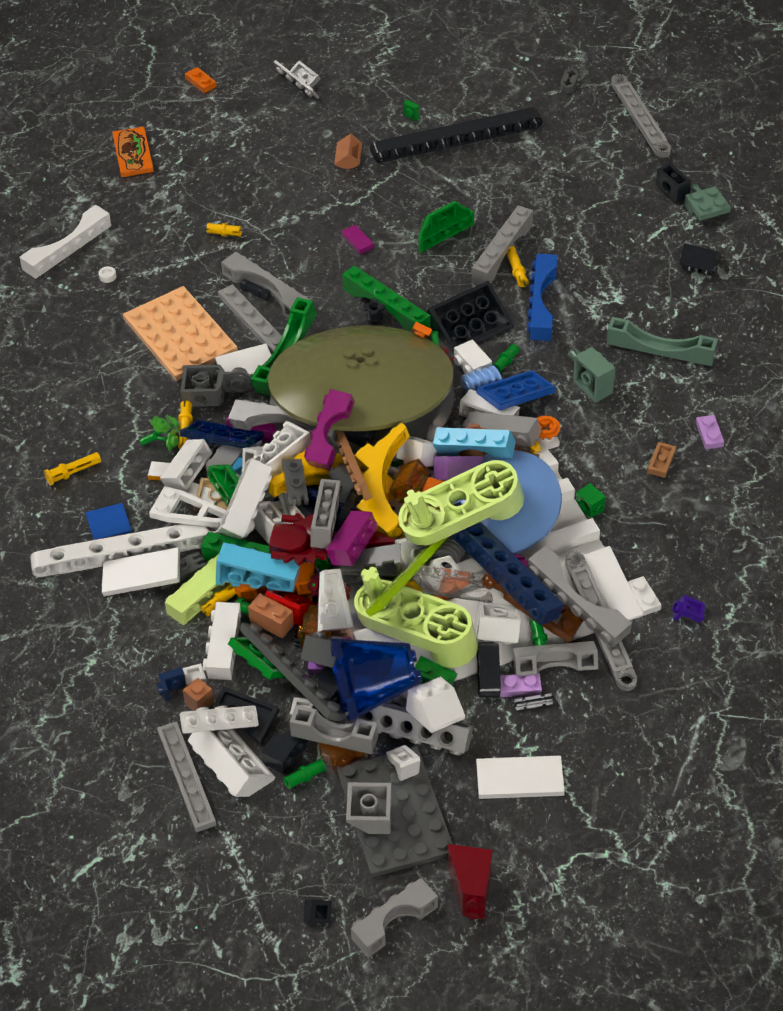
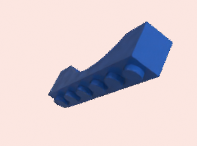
(541, 319)

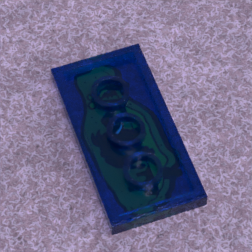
(221, 434)

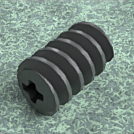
(449, 548)

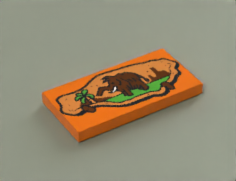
(132, 151)

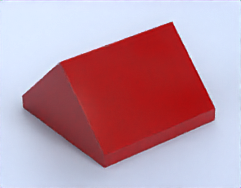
(292, 601)

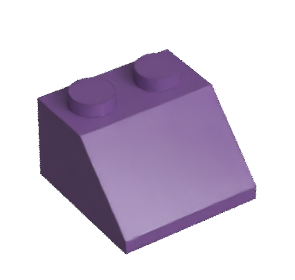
(450, 466)

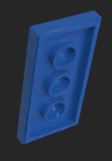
(515, 390)

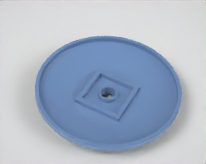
(540, 504)

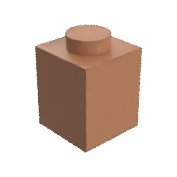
(198, 695)

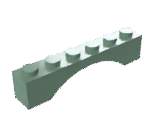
(627, 335)

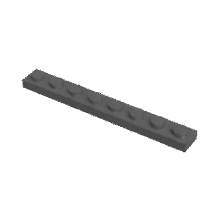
(294, 674)

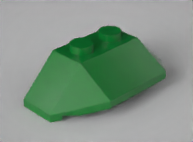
(444, 224)
(224, 480)

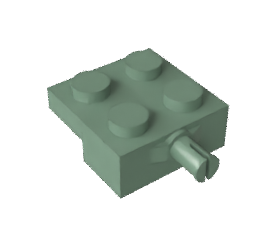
(706, 203)

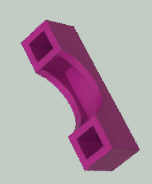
(336, 407)

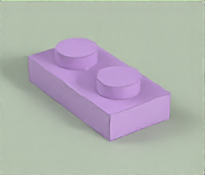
(709, 432)
(520, 685)

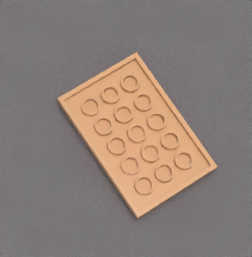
(179, 331)

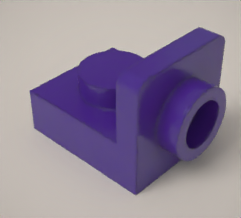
(688, 608)

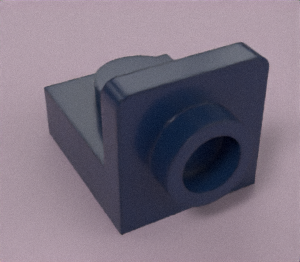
(170, 680)

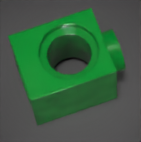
(590, 500)

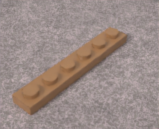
(352, 466)

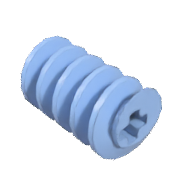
(480, 378)

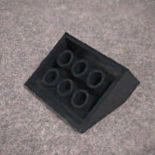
(469, 316)

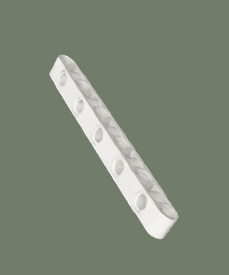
(93, 553)

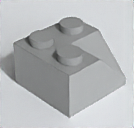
(369, 807)

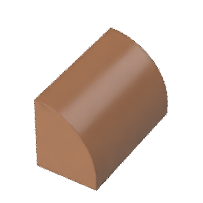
(348, 152)

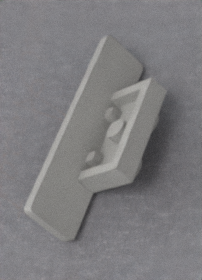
(301, 75)

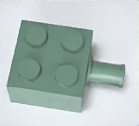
(593, 373)

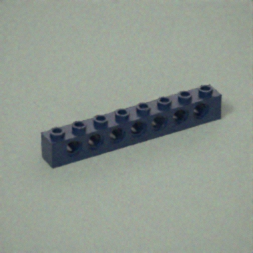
(509, 572)

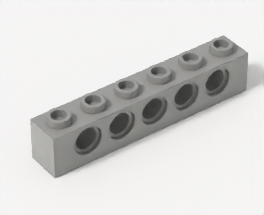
(460, 731)

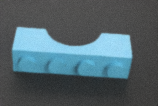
(493, 442)

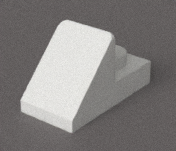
(405, 761)

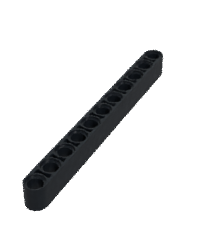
(455, 135)

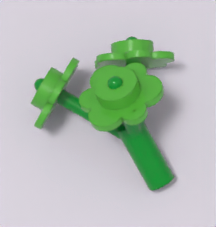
(163, 426)

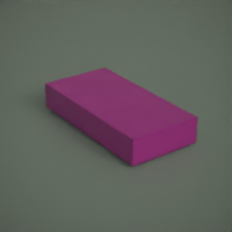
(357, 239)

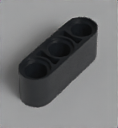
(488, 670)

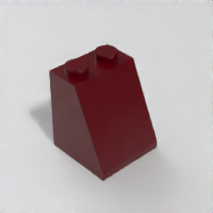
(471, 877)

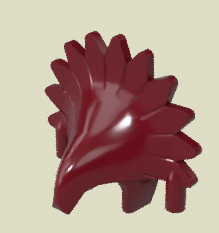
(294, 540)

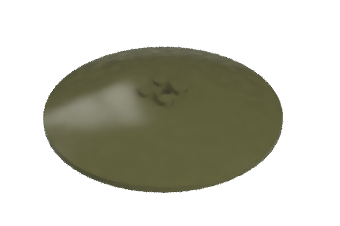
(383, 367)

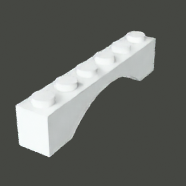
(41, 259)

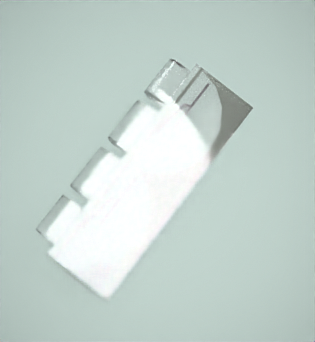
(453, 584)

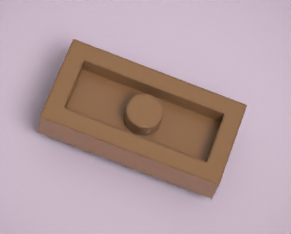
(661, 459)

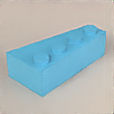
(255, 568)

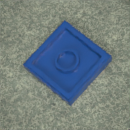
(108, 522)

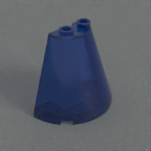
(372, 673)

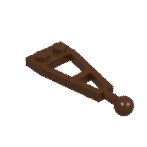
(565, 628)

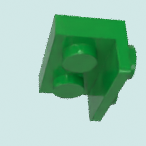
(432, 670)

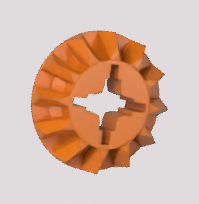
(552, 423)

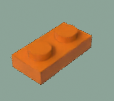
(200, 80)
(421, 330)

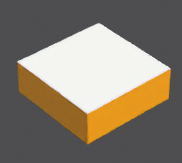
(156, 470)

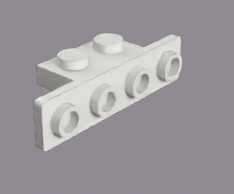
(218, 719)

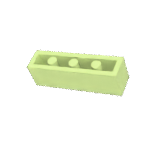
(192, 594)

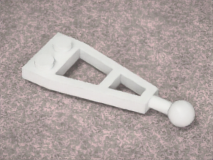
(168, 501)

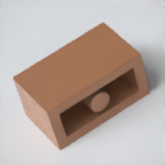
(271, 615)

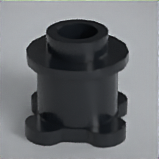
(374, 311)

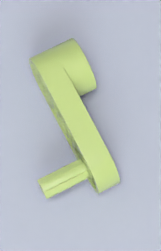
(489, 492)
(439, 628)

